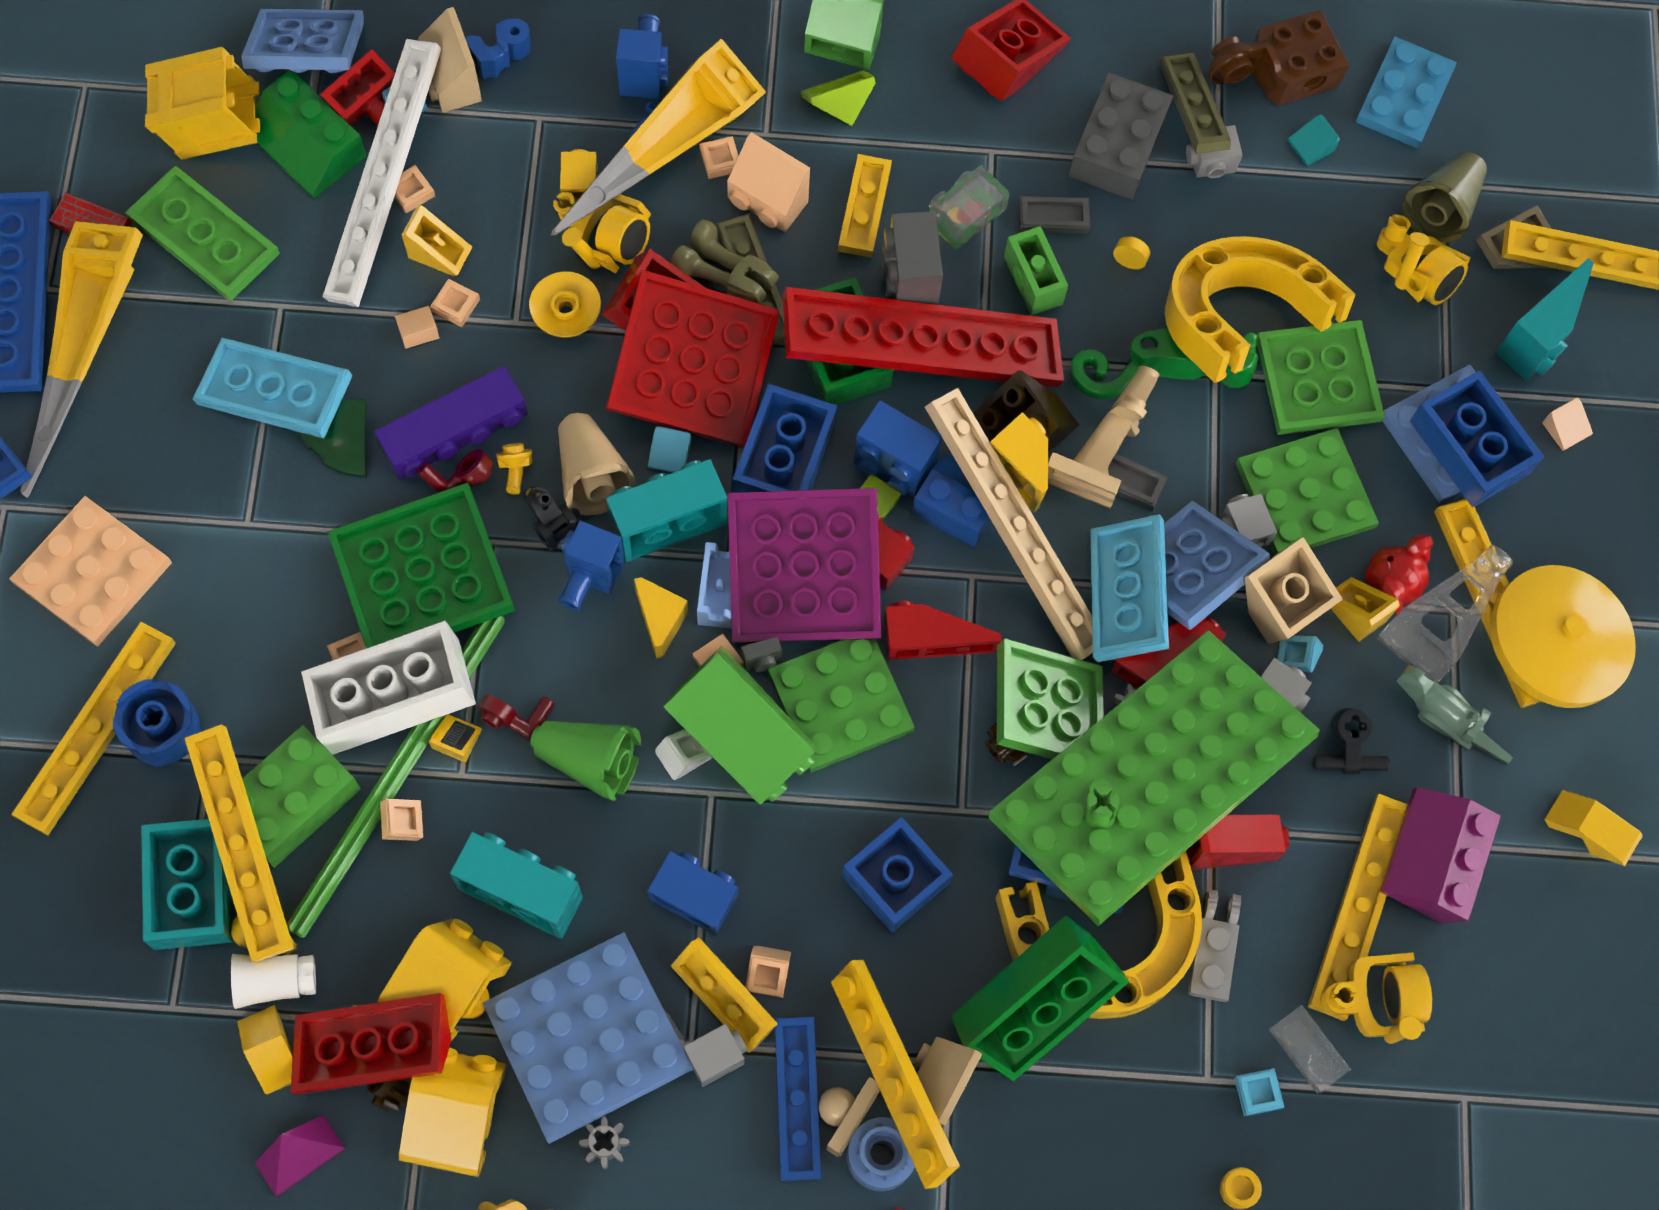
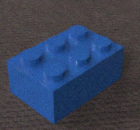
(1476, 438)
(785, 443)

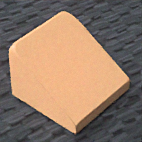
(417, 327)
(1568, 424)
(768, 971)

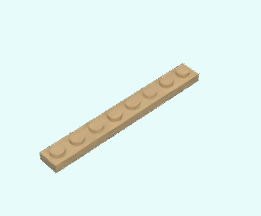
(1014, 522)

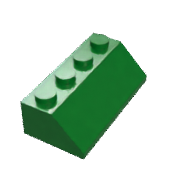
(1038, 999)

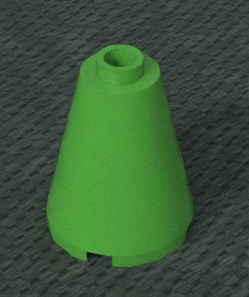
(590, 753)

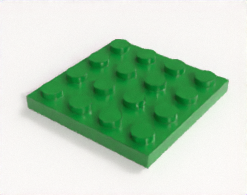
(421, 567)

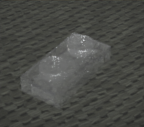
(1309, 1049)

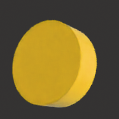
(1131, 253)
(1240, 1188)

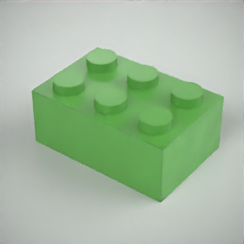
(296, 793)

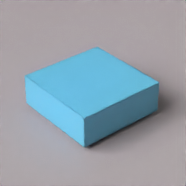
(1259, 1092)

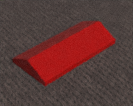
(370, 1044)

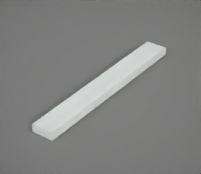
(382, 173)

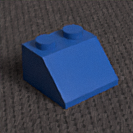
(951, 503)

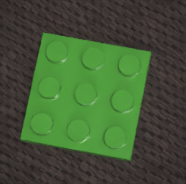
(1319, 377)
(1309, 490)
(1044, 698)
(842, 699)

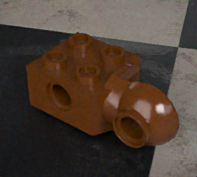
(1286, 59)

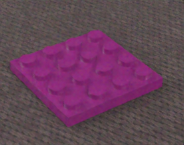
(804, 565)

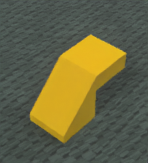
(1600, 828)

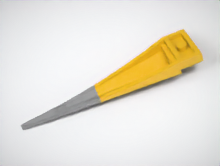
(699, 104)
(91, 286)

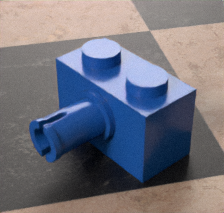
(642, 60)
(592, 560)

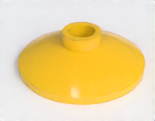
(561, 291)

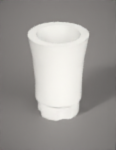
(271, 978)

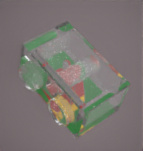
(968, 206)

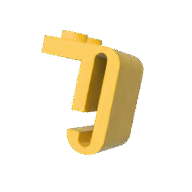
(448, 962)
(452, 1114)

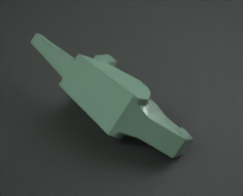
(1450, 713)

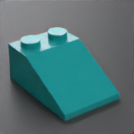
(1542, 331)

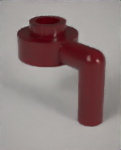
(472, 469)
(498, 713)

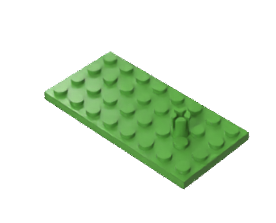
(1153, 776)

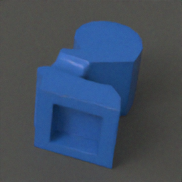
(512, 43)

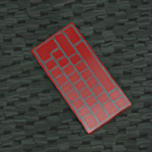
(77, 209)

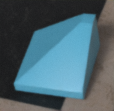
(1300, 652)

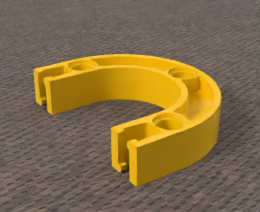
(1245, 263)
(1169, 958)

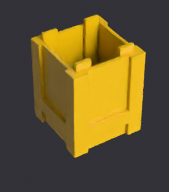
(201, 103)

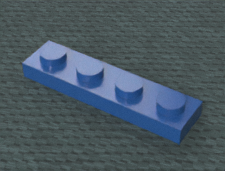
(797, 1099)

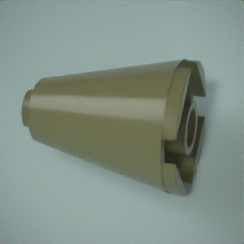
(1446, 198)

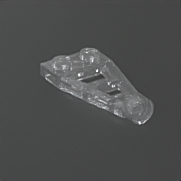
(1421, 647)

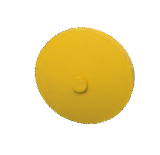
(1562, 636)

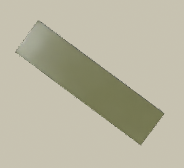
(1195, 103)
(740, 238)

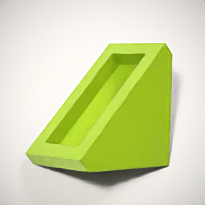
(842, 96)

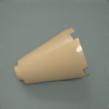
(589, 465)

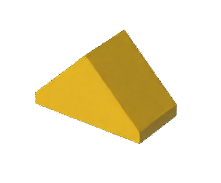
(434, 243)
(1363, 607)
(661, 612)
(267, 1048)

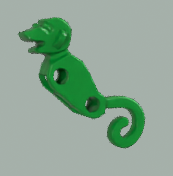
(1164, 358)

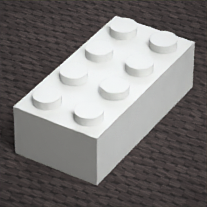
(388, 688)

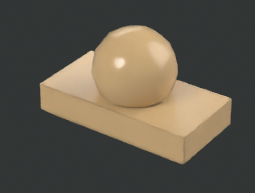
(841, 1109)

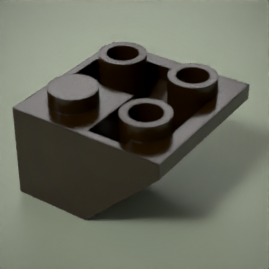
(1028, 396)

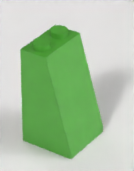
(741, 726)

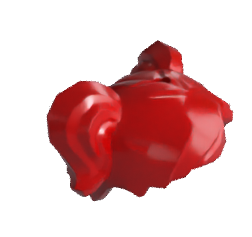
(1406, 574)

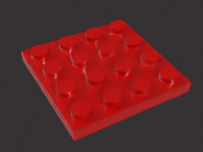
(692, 359)

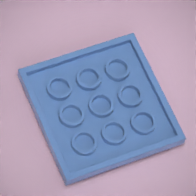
(587, 1037)

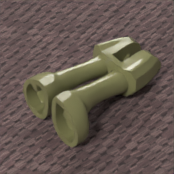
(748, 273)

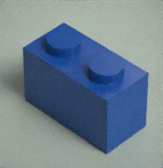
(693, 891)

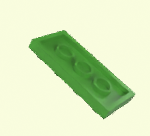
(202, 233)

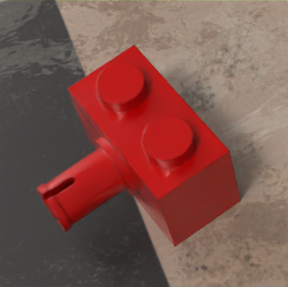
(360, 90)

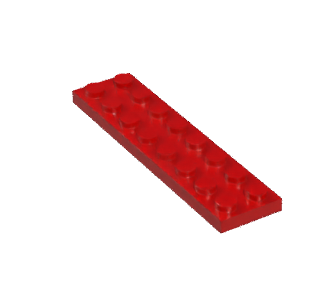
(920, 337)

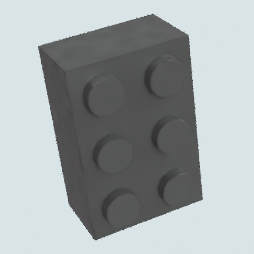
(1120, 136)
(912, 258)

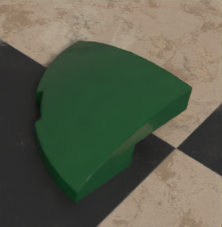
(345, 442)

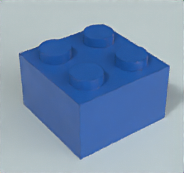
(896, 449)
(896, 875)

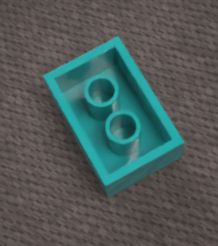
(668, 509)
(517, 883)
(183, 886)

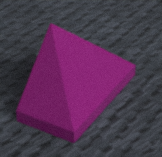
(298, 1154)

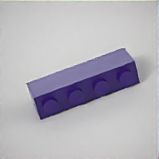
(452, 422)

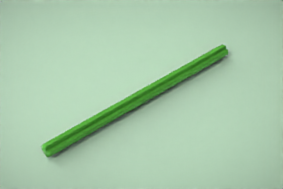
(385, 788)

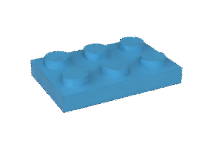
(1406, 92)

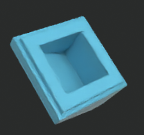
(669, 450)

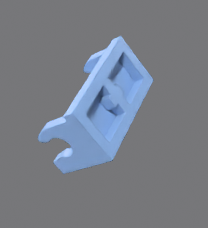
(715, 589)

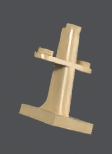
(1088, 472)

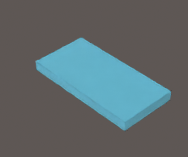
(272, 387)
(1129, 588)

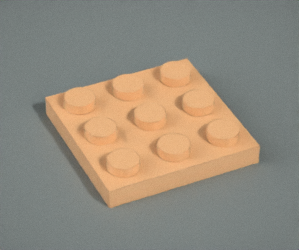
(90, 571)

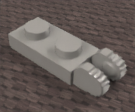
(1216, 951)

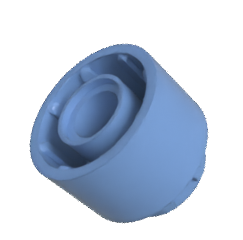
(859, 1159)

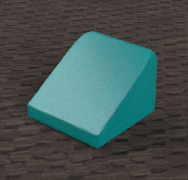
(1314, 140)

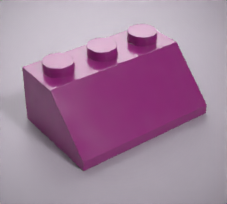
(1440, 855)

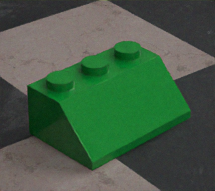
(306, 134)

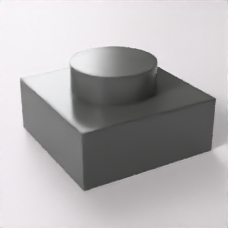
(762, 654)

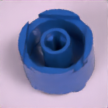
(143, 705)

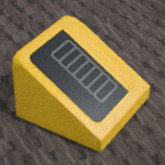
(455, 738)

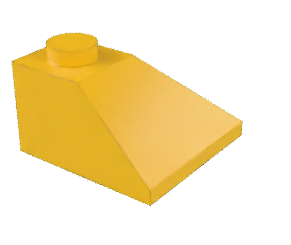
(1025, 457)

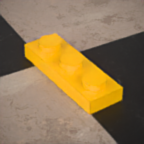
(864, 206)
(723, 993)

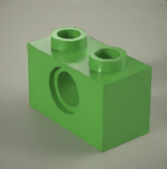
(1035, 270)

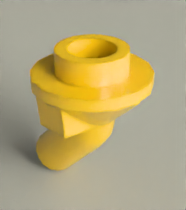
(514, 458)

